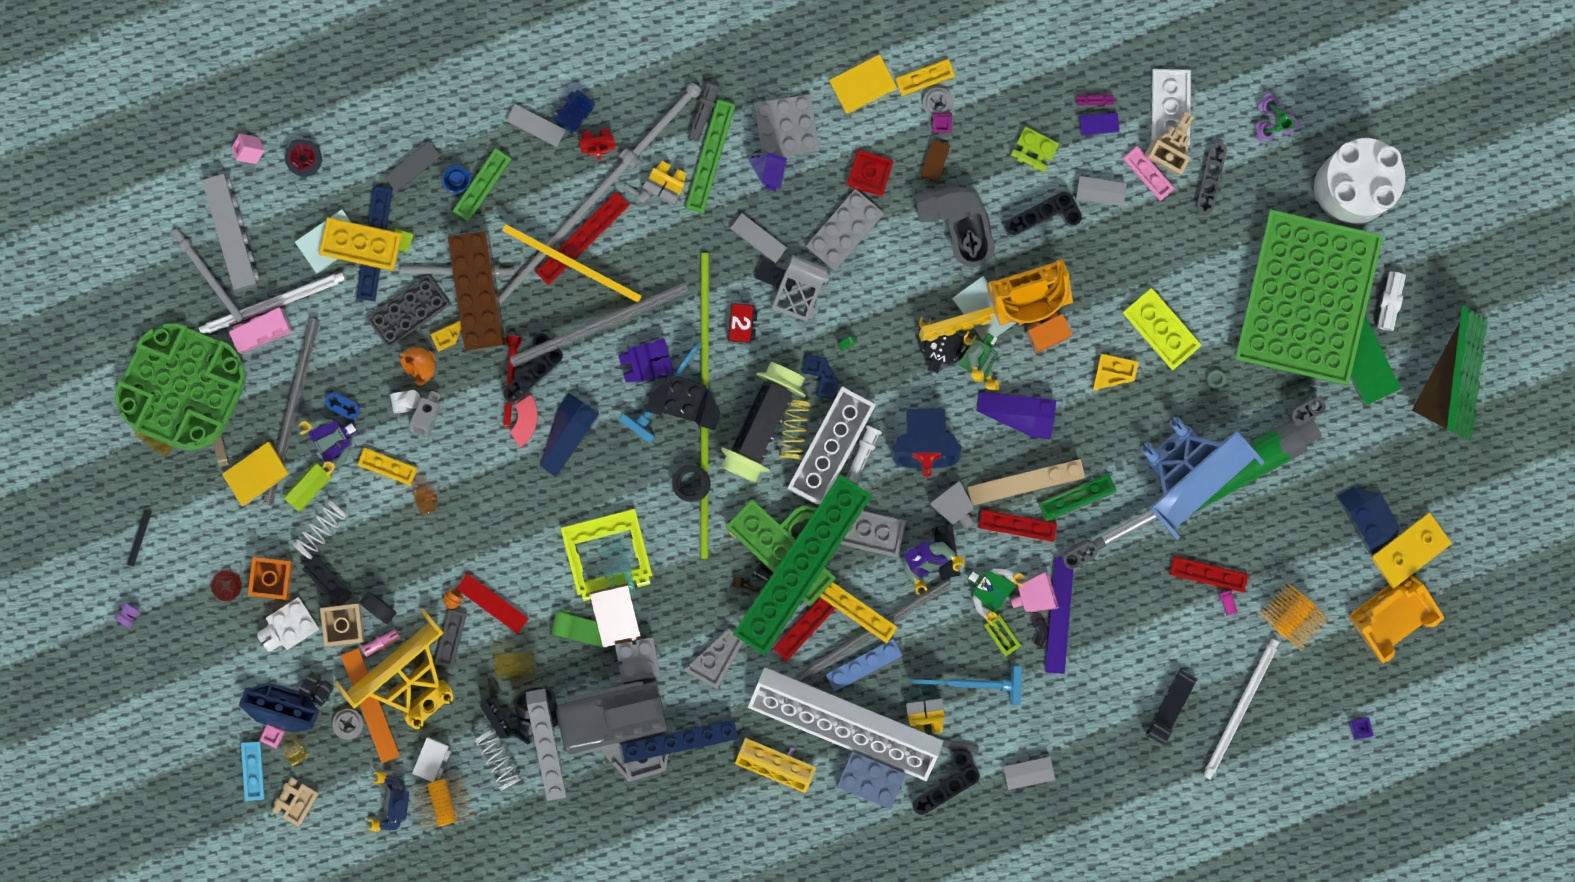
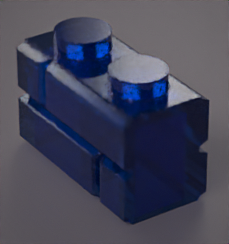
(574, 111)

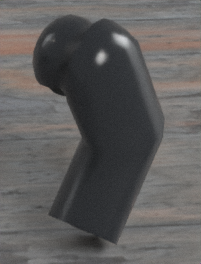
(1042, 631)

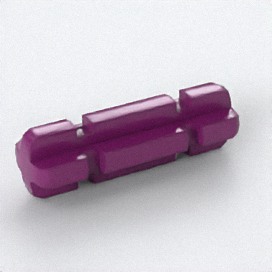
(1095, 99)

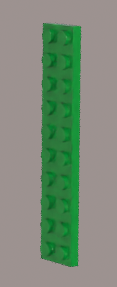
(802, 565)

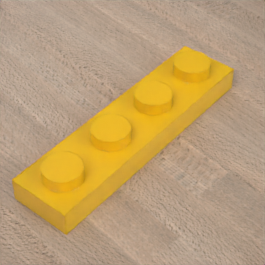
(963, 322)

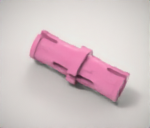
(380, 642)

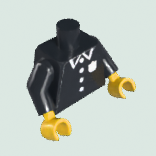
(943, 349)

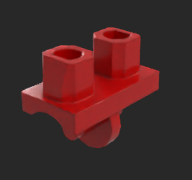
(597, 145)

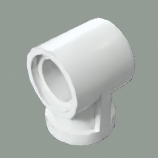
(404, 401)

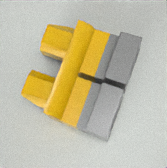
(659, 178)
(934, 715)

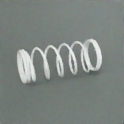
(299, 547)
(482, 737)

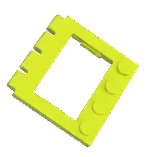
(599, 528)

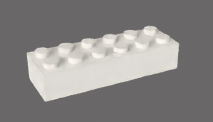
(831, 446)

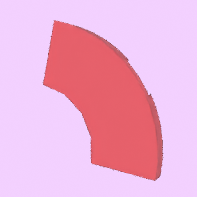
(526, 421)

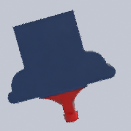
(926, 442)

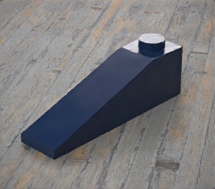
(568, 430)

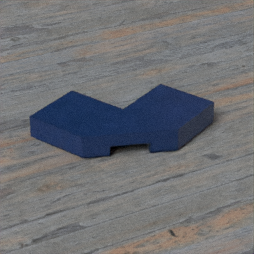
(828, 382)

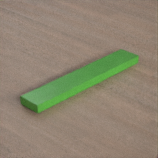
(710, 156)

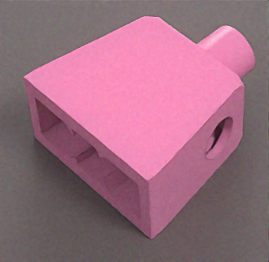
(1036, 595)

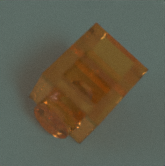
(425, 500)

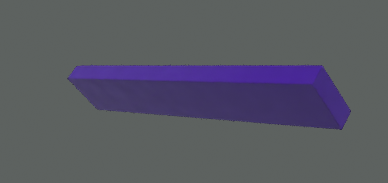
(1059, 618)

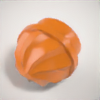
(452, 599)

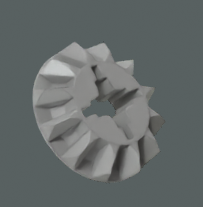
(934, 94)
(338, 725)

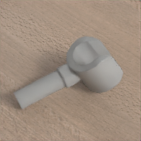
(643, 197)

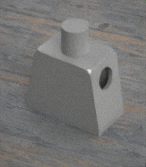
(423, 422)
(954, 506)

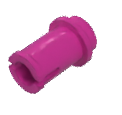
(1228, 602)

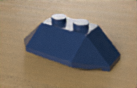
(1369, 517)
(279, 707)

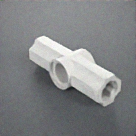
(1391, 302)

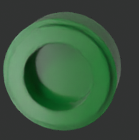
(847, 343)

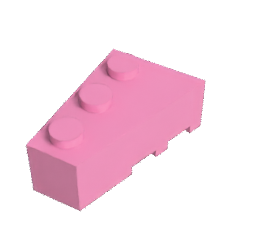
(260, 330)

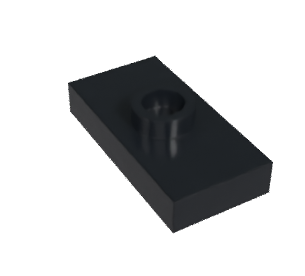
(773, 275)

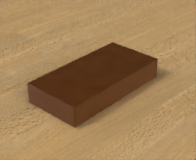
(935, 161)

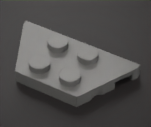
(640, 768)

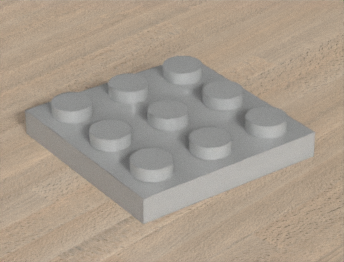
(787, 126)

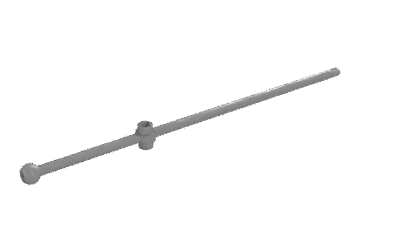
(630, 159)

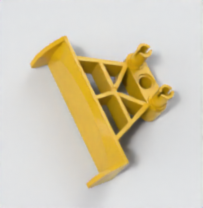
(413, 712)

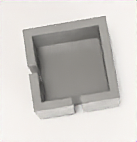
(638, 660)

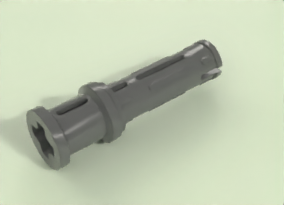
(706, 104)

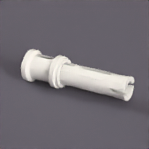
(866, 446)

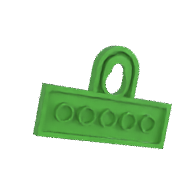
(773, 541)

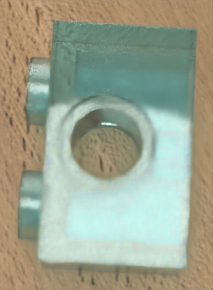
(623, 568)

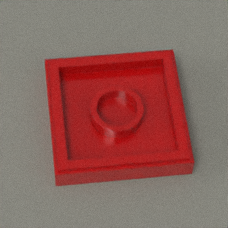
(870, 173)

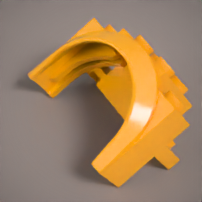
(1029, 295)

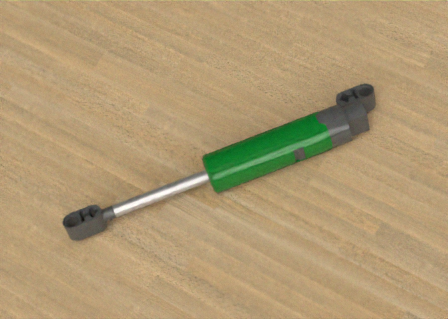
(1273, 447)

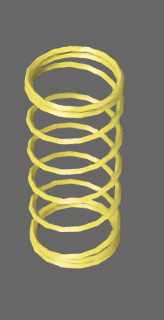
(797, 403)

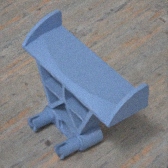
(1197, 478)

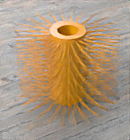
(1294, 616)
(442, 803)

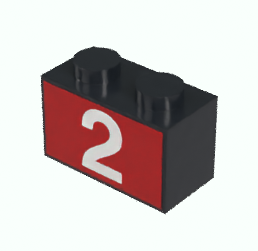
(742, 323)

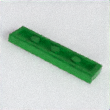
(1077, 497)

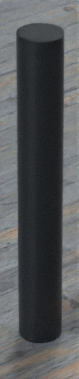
(139, 538)

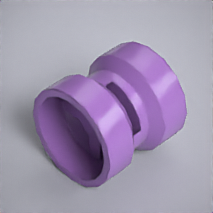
(127, 615)

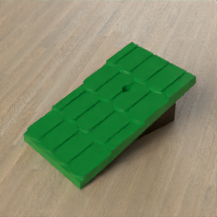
(1454, 384)

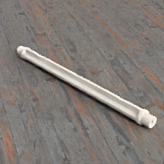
(273, 303)
(1241, 709)

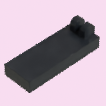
(946, 535)
(326, 580)

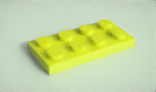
(1161, 329)

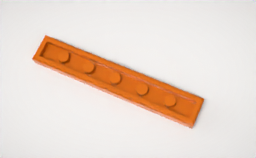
(371, 709)

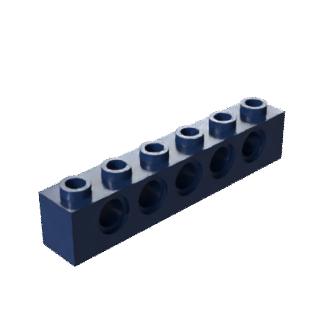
(678, 741)

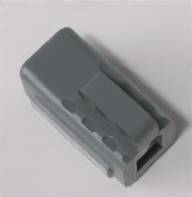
(611, 717)

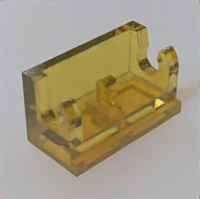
(514, 665)

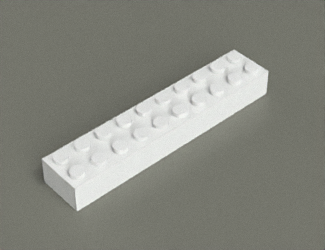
(845, 724)

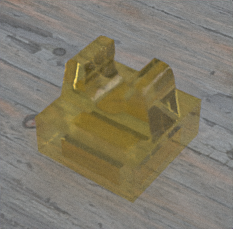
(295, 754)

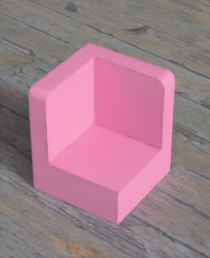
(247, 148)

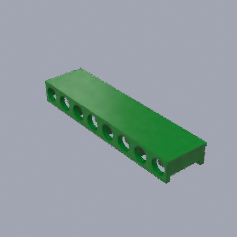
(1371, 370)

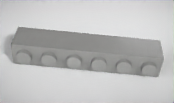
(230, 233)
(546, 744)

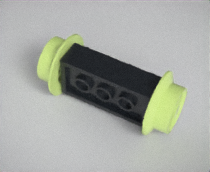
(762, 421)

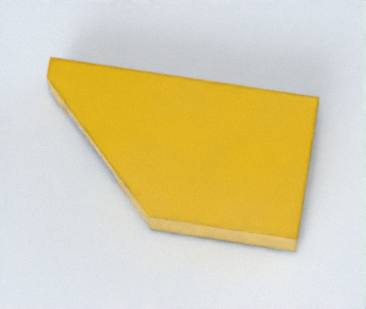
(446, 336)

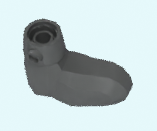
(965, 220)

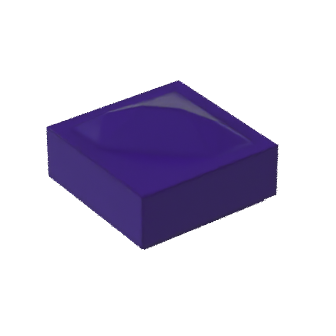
(1361, 728)

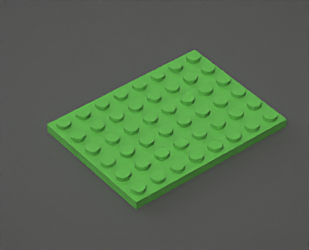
(1309, 297)

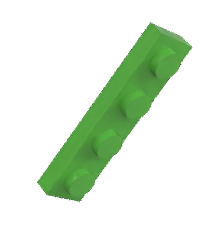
(482, 185)

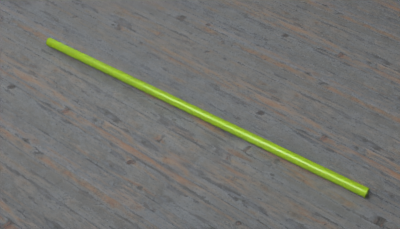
(705, 380)

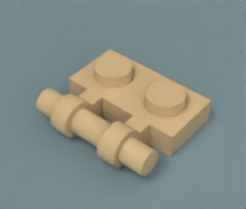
(300, 804)

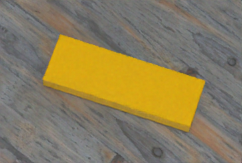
(925, 77)
(387, 466)

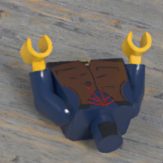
(395, 803)

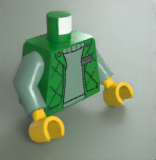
(979, 361)

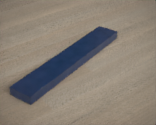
(378, 219)

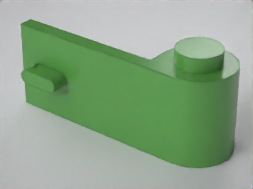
(576, 628)

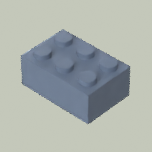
(871, 780)

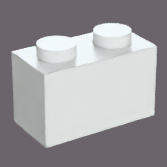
(431, 760)

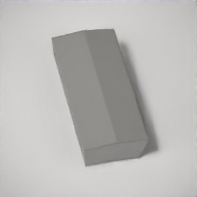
(1101, 191)
(1029, 773)

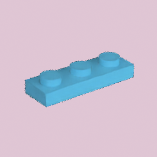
(252, 771)

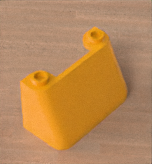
(1394, 615)

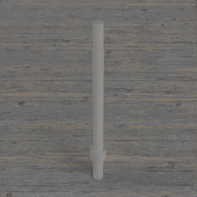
(186, 246)
(447, 270)

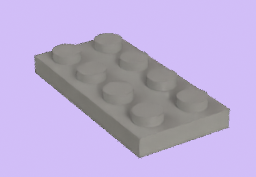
(844, 230)

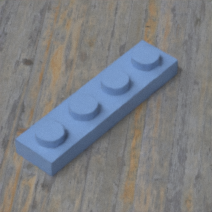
(864, 665)

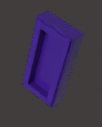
(1099, 124)

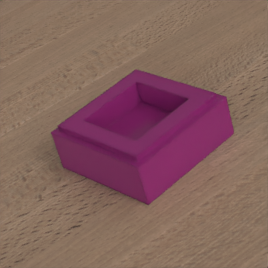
(942, 122)

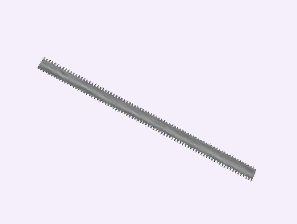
(603, 322)
(295, 396)
(866, 634)

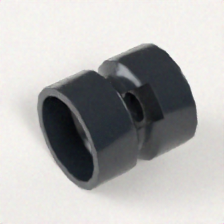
(316, 689)

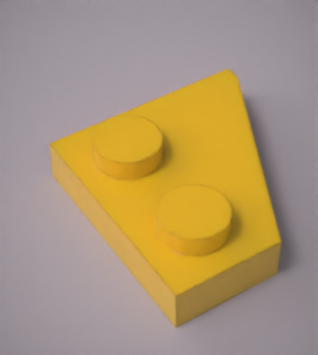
(1114, 371)

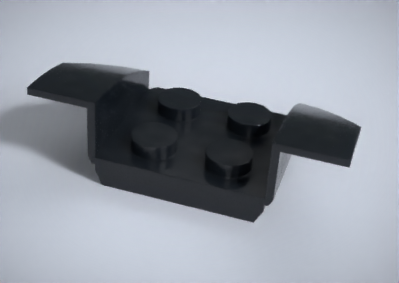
(684, 400)
(491, 712)

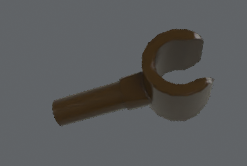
(739, 583)

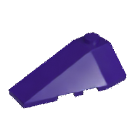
(769, 169)
(1026, 414)

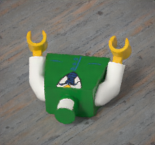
(993, 590)

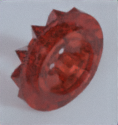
(235, 585)

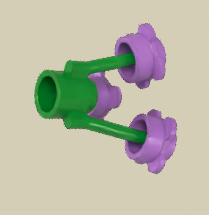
(1282, 121)

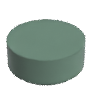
(1216, 379)

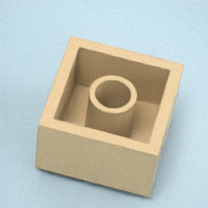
(342, 625)

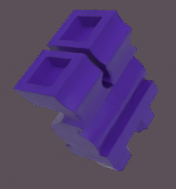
(641, 359)

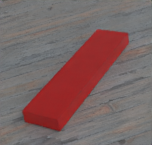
(1017, 525)
(1208, 574)
(492, 603)
(803, 629)

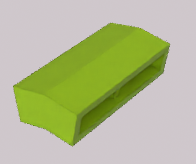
(307, 487)

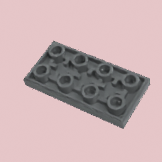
(408, 311)

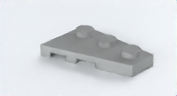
(715, 660)

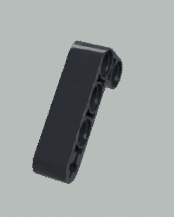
(1040, 217)
(530, 373)
(1171, 707)
(944, 786)

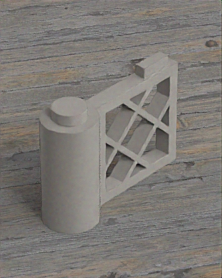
(807, 273)

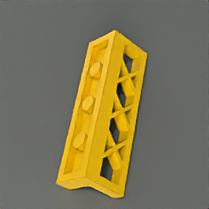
(775, 765)

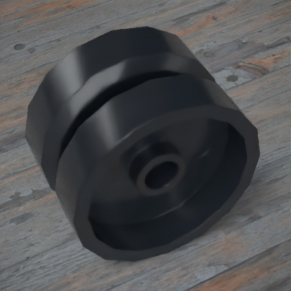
(521, 709)

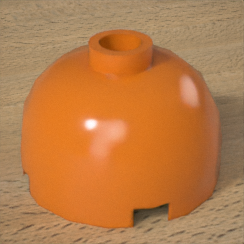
(418, 363)

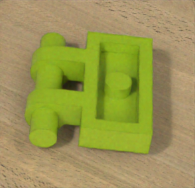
(1037, 144)

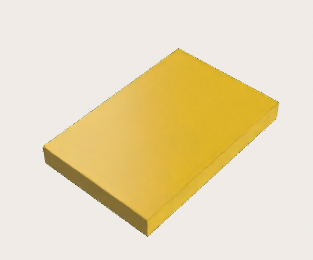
(863, 84)
(256, 474)

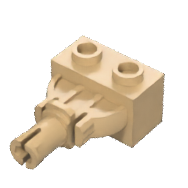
(1171, 147)

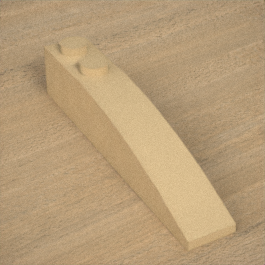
(1026, 482)

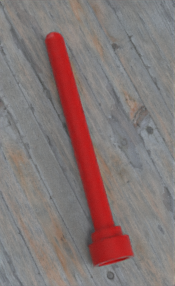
(513, 343)

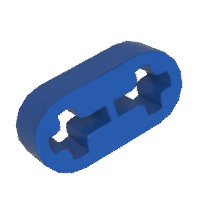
(344, 401)

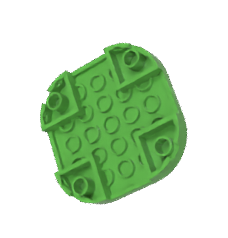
(181, 387)

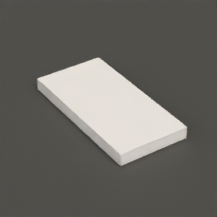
(1169, 99)

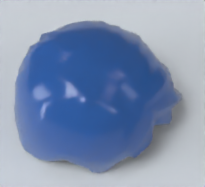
(456, 179)

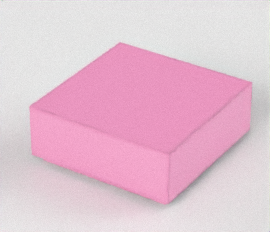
(272, 736)

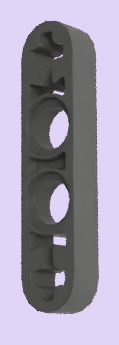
(1210, 178)

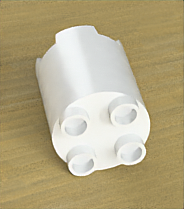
(1360, 182)

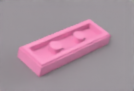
(1148, 173)

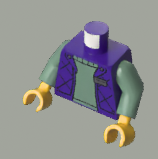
(330, 441)
(927, 558)

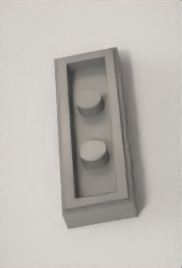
(536, 125)
(758, 238)

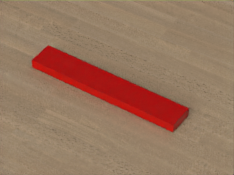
(584, 237)

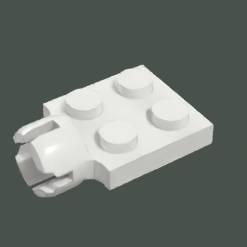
(288, 626)

